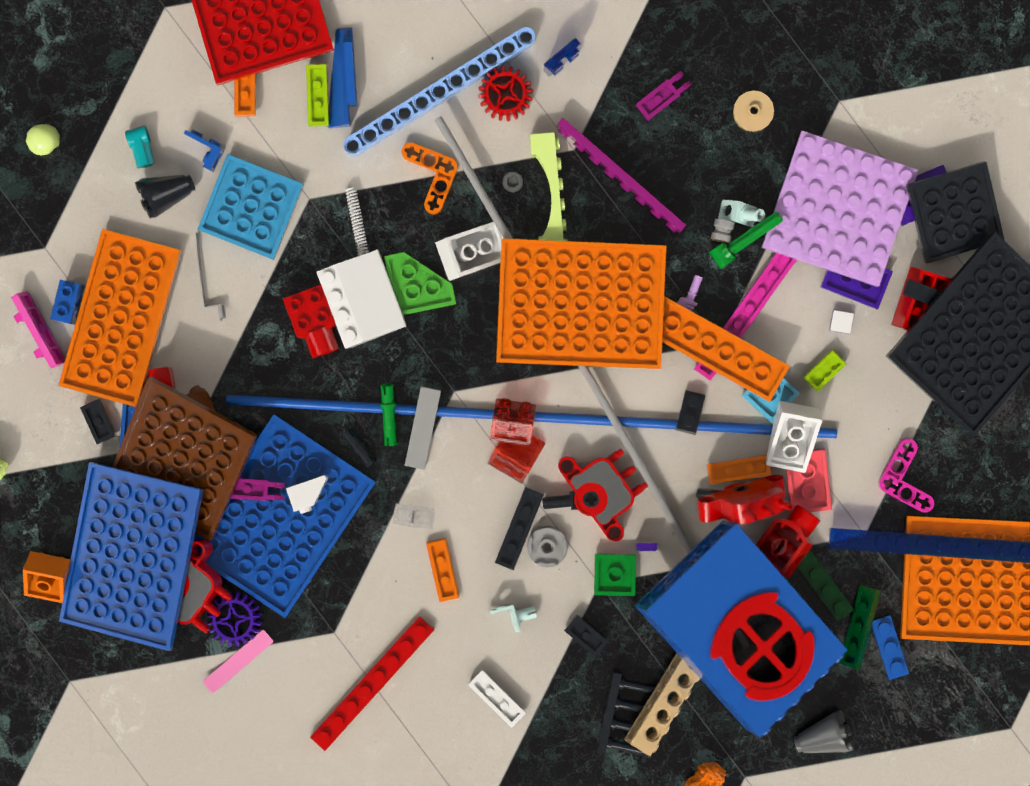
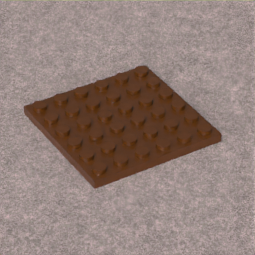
(186, 445)

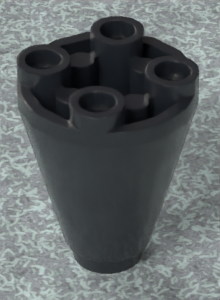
(163, 192)

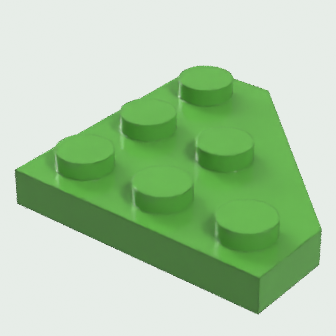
(416, 285)

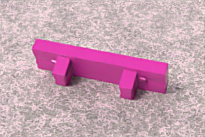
(38, 328)

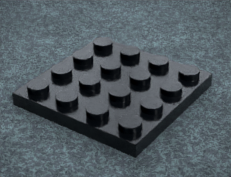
(954, 211)

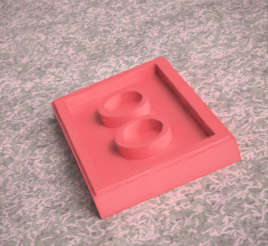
(810, 488)

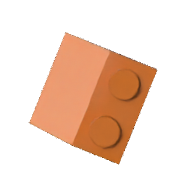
(45, 576)

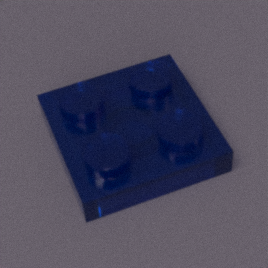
(567, 53)

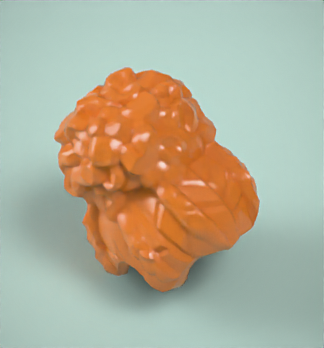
(707, 775)

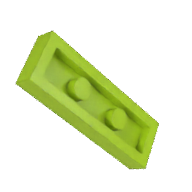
(317, 95)

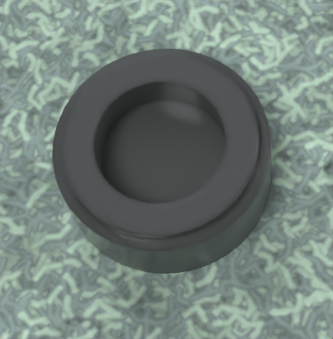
(512, 181)

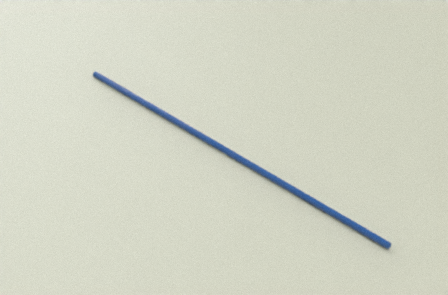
(488, 414)

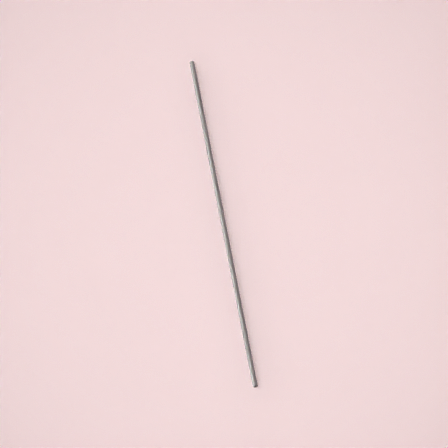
(584, 369)

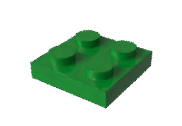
(615, 574)

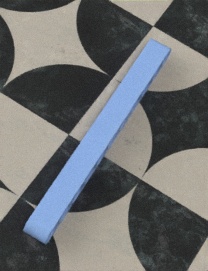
(445, 83)

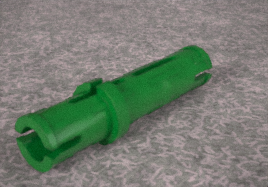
(388, 409)

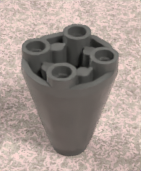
(826, 736)

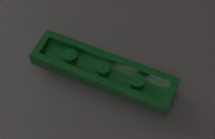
(824, 587)
(860, 626)

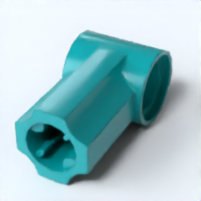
(139, 140)

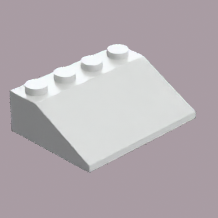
(361, 299)

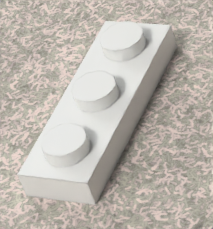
(496, 698)

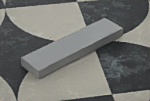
(422, 427)

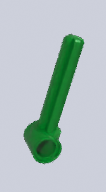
(727, 252)

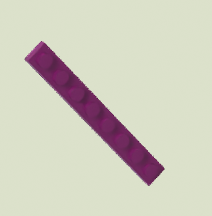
(614, 170)

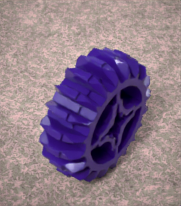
(235, 628)

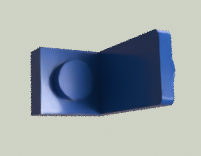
(211, 158)

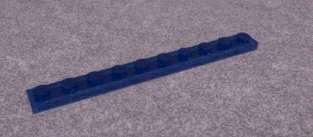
(929, 545)

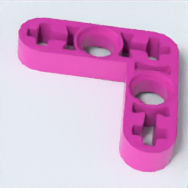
(897, 477)

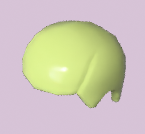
(42, 139)

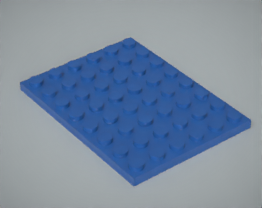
(266, 543)
(131, 555)

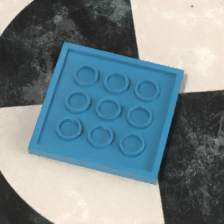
(250, 206)

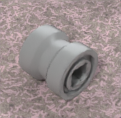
(722, 230)

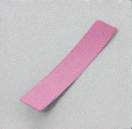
(237, 661)

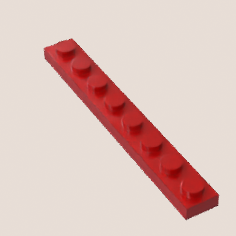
(372, 683)

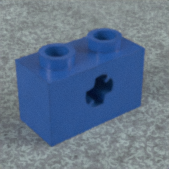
(67, 302)

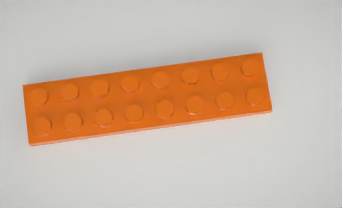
(721, 351)

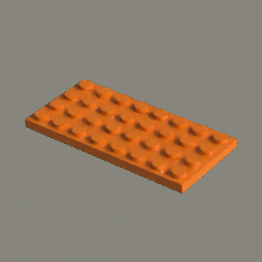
(119, 318)

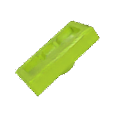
(824, 370)

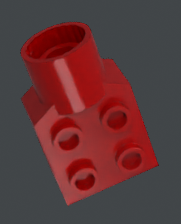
(312, 320)
(788, 540)

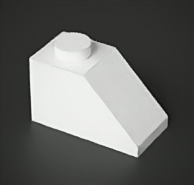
(306, 494)

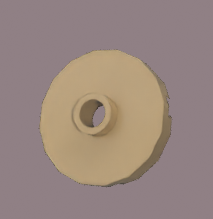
(750, 121)

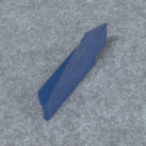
(343, 80)

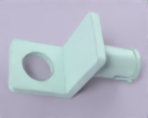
(741, 213)
(516, 615)

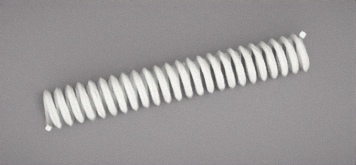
(354, 221)

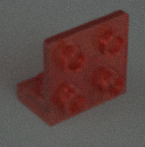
(513, 421)
(516, 459)

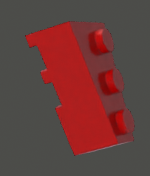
(909, 309)

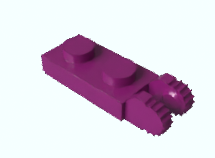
(661, 97)
(256, 490)

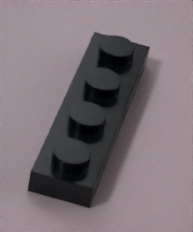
(519, 528)

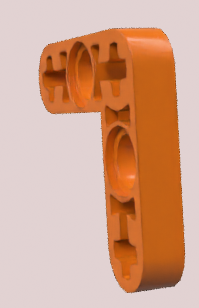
(440, 174)

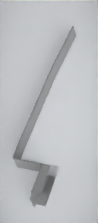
(221, 310)

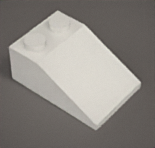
(470, 250)
(793, 436)

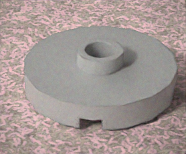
(544, 557)

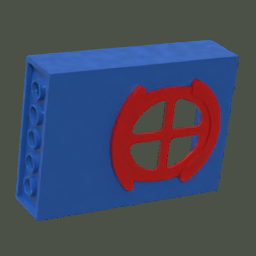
(711, 598)

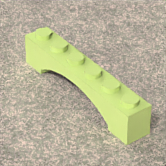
(544, 149)

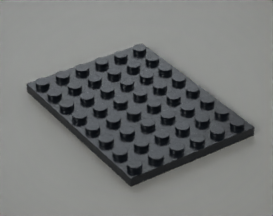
(973, 337)

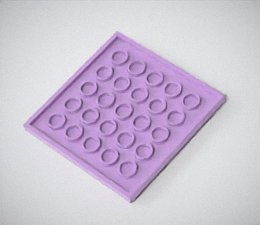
(840, 208)

